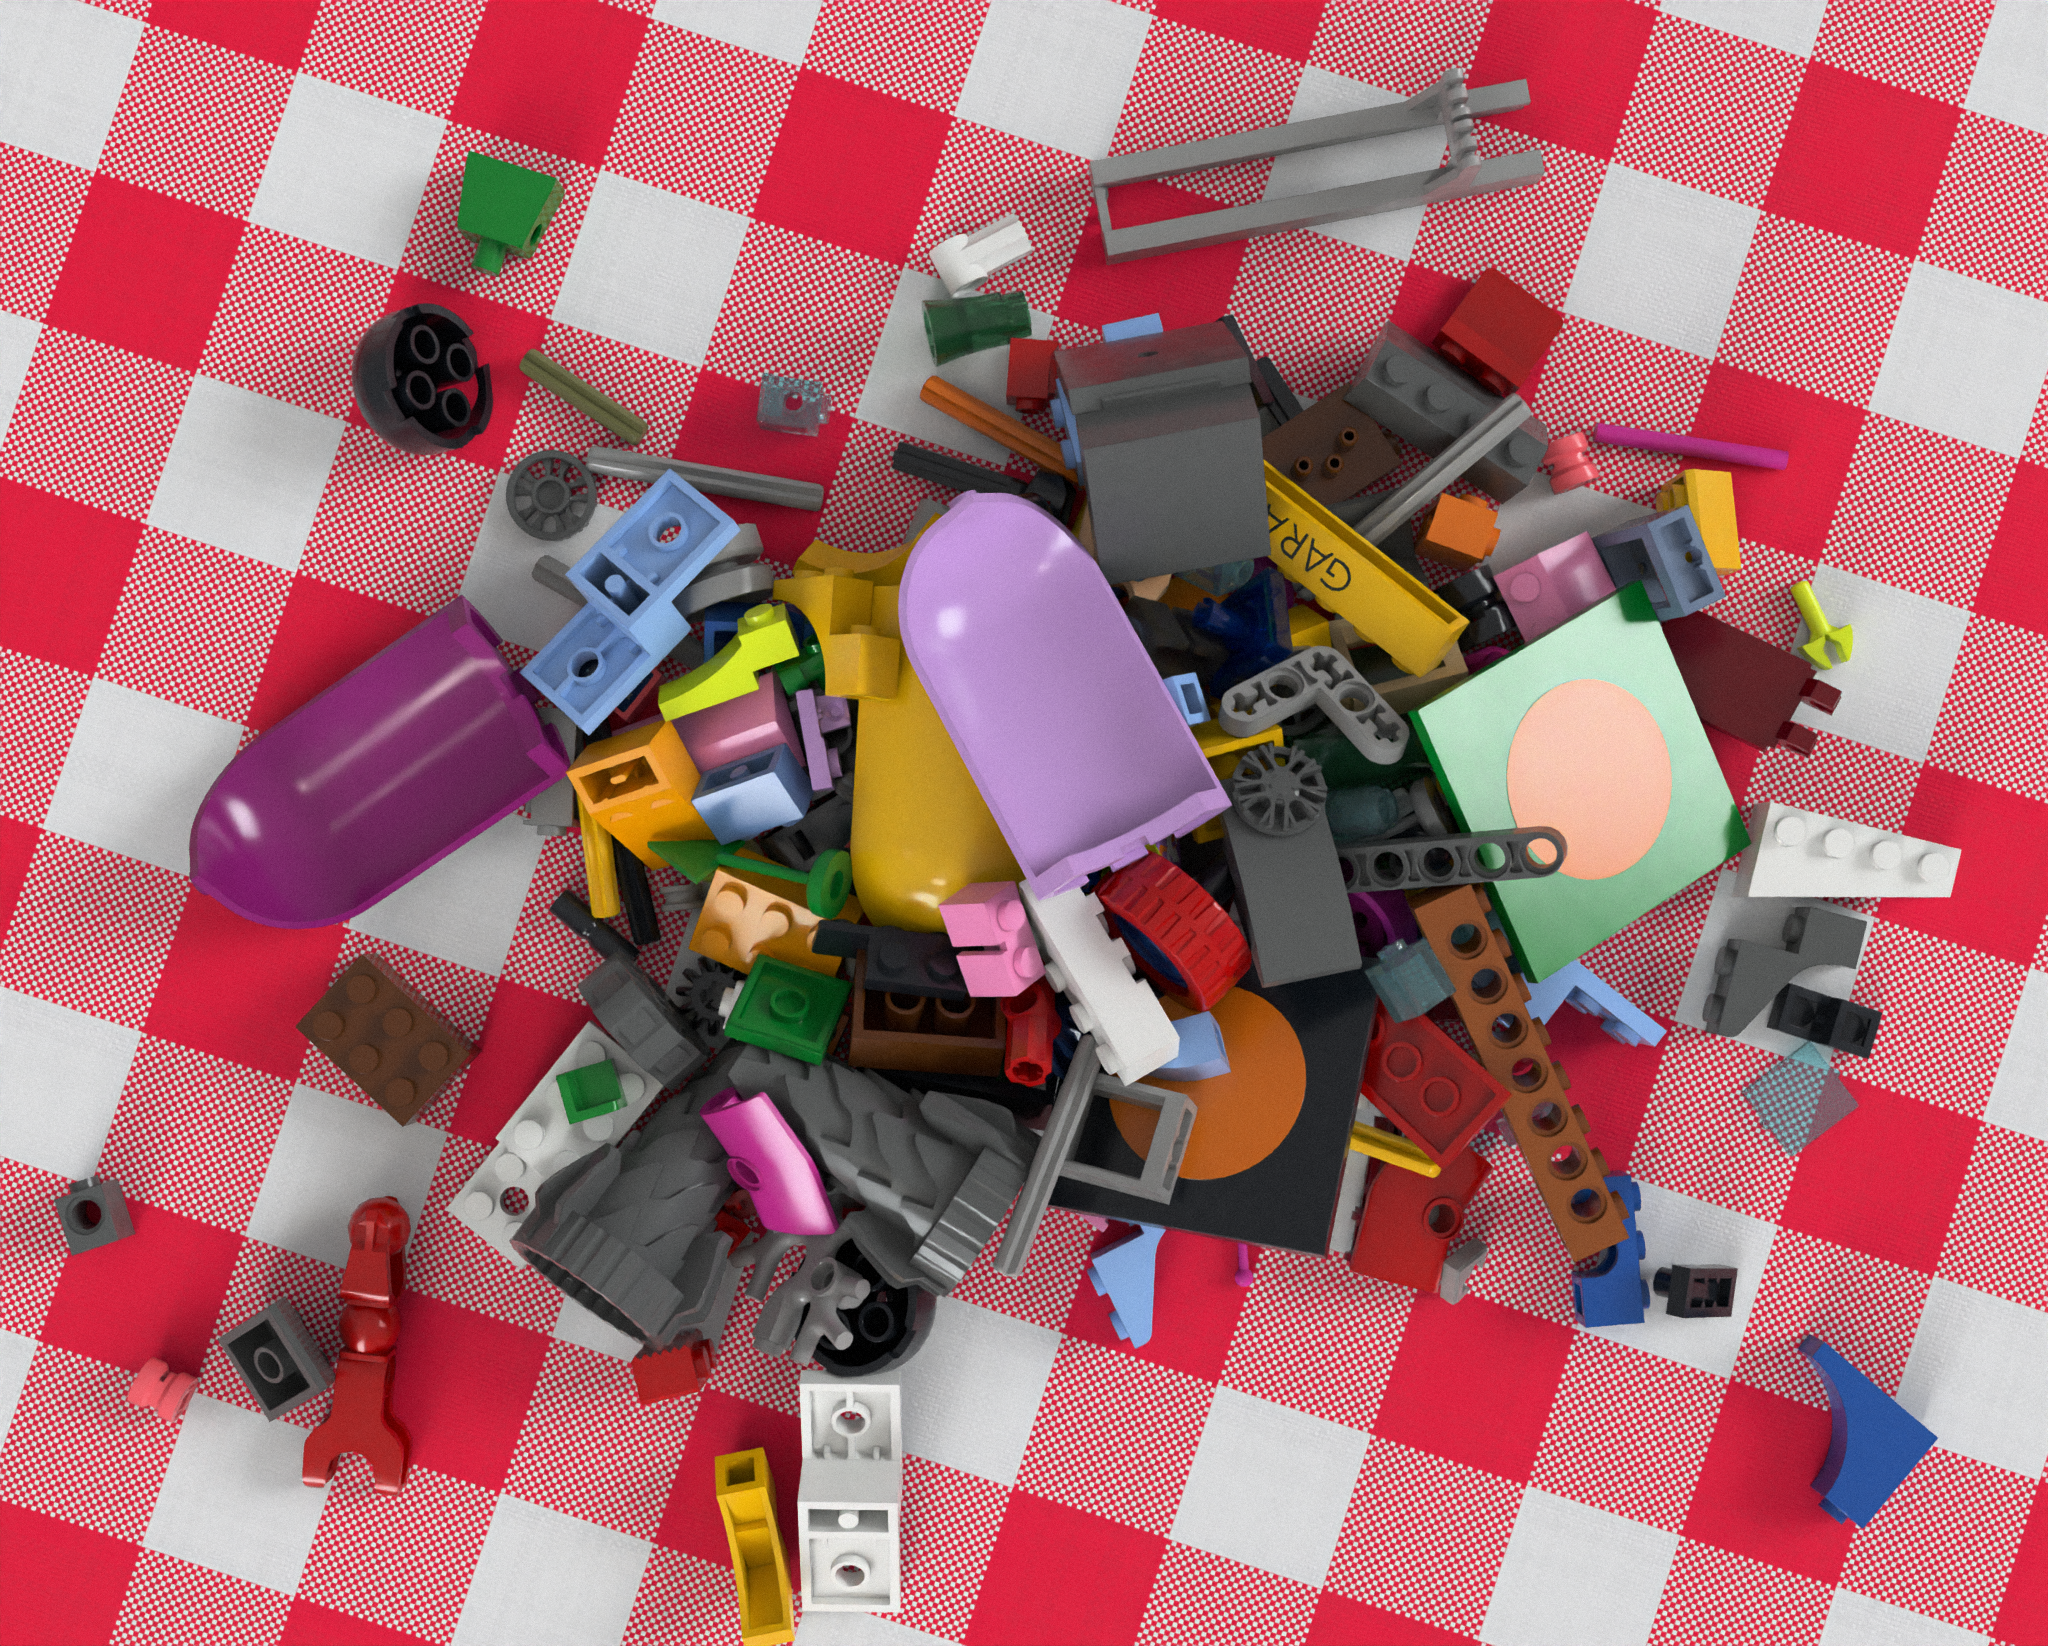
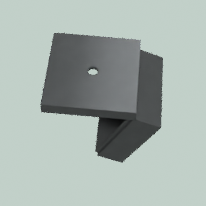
(1168, 451)

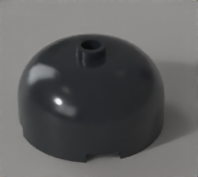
(403, 366)
(882, 1330)

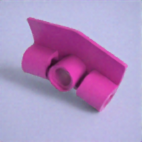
(770, 1163)

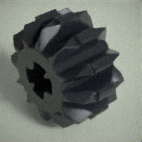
(698, 993)

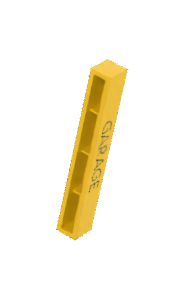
(1357, 579)

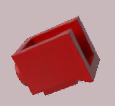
(1031, 374)

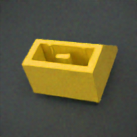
(1713, 509)

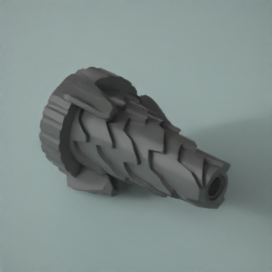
(923, 1165)
(637, 1222)

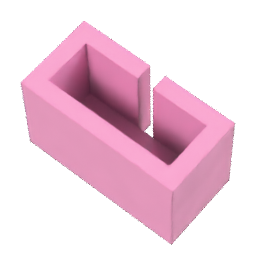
(996, 919)

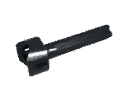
(968, 477)

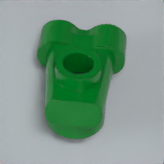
(803, 669)

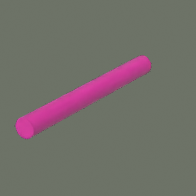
(1690, 446)

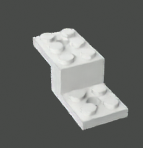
(542, 1141)
(850, 1492)

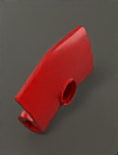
(1395, 1230)

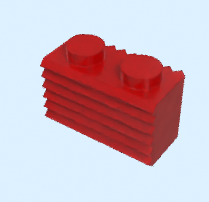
(675, 1369)

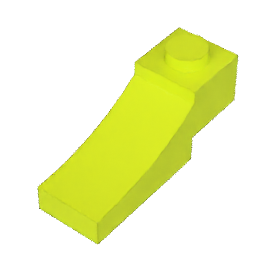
(762, 640)

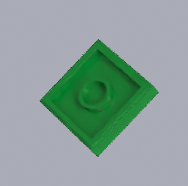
(788, 1009)

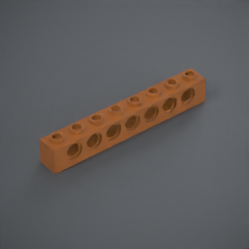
(1583, 1226)

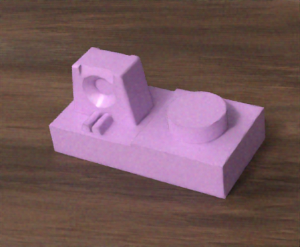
(818, 717)

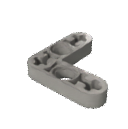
(1313, 688)

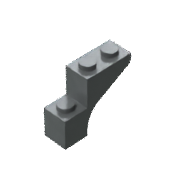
(1756, 973)

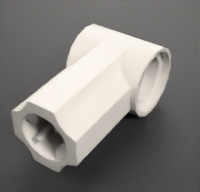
(969, 260)

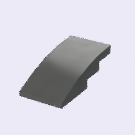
(1290, 895)

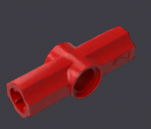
(1030, 1033)

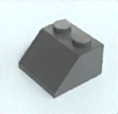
(278, 1359)

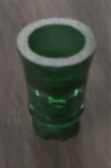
(974, 324)

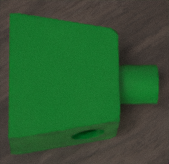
(504, 210)

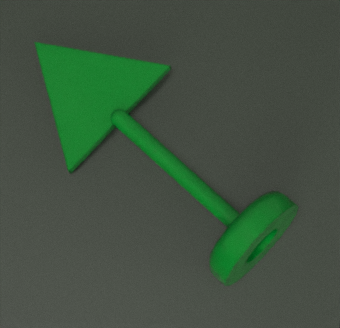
(826, 882)

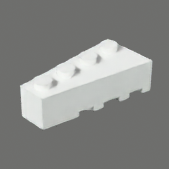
(1099, 983)

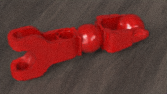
(365, 1372)

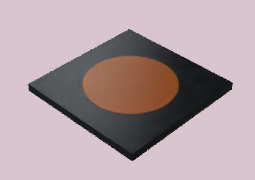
(1265, 1136)

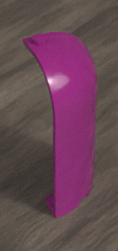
(375, 778)

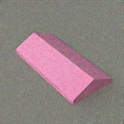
(735, 727)

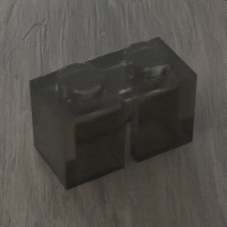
(1174, 642)

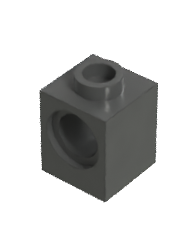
(78, 1229)

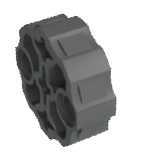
(644, 1020)

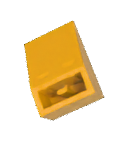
(641, 789)

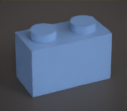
(753, 795)

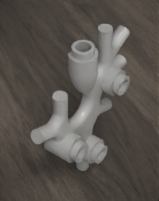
(819, 1281)

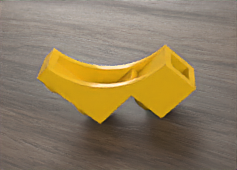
(839, 607)
(756, 1546)

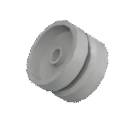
(728, 577)

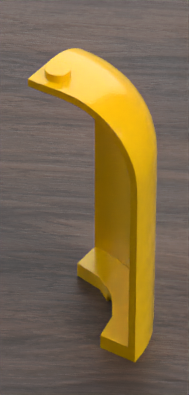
(915, 806)

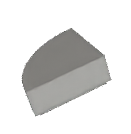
(1459, 1267)

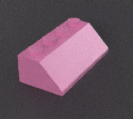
(1554, 585)

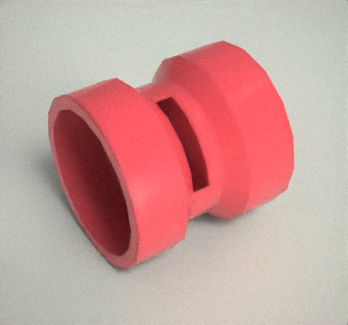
(1570, 467)
(162, 1389)

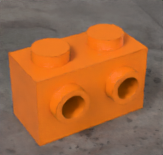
(1457, 531)

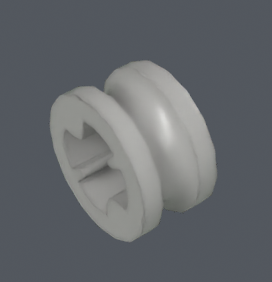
(681, 897)

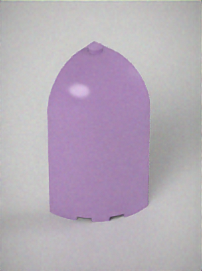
(1048, 693)

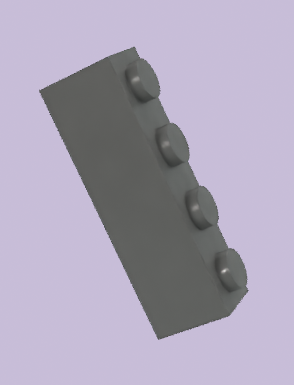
(1435, 403)

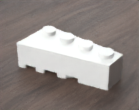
(1831, 857)

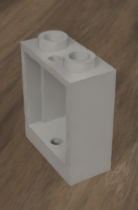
(1167, 1145)

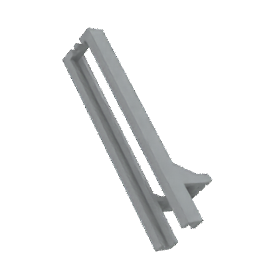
(1437, 105)

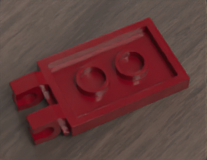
(1746, 683)

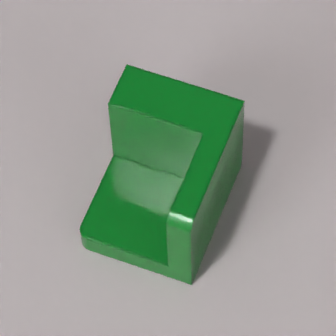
(591, 1091)

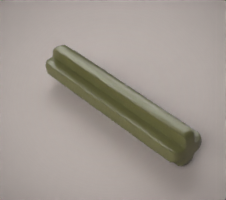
(583, 397)

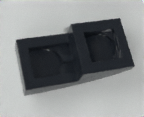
(1825, 1020)

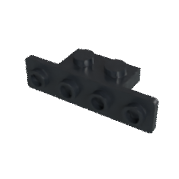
(897, 958)

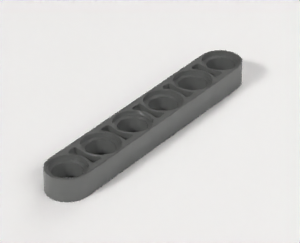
(1464, 852)

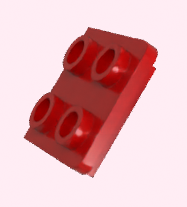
(1498, 332)

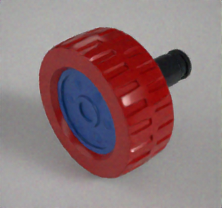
(1177, 927)

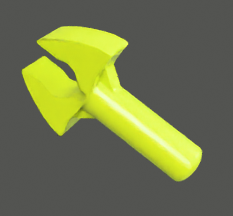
(1820, 629)

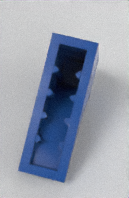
(1870, 1443)

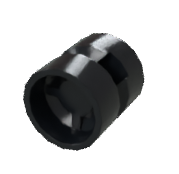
(1469, 591)

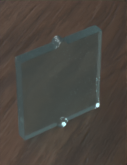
(1800, 1098)

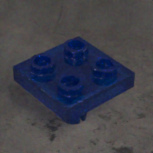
(1251, 625)

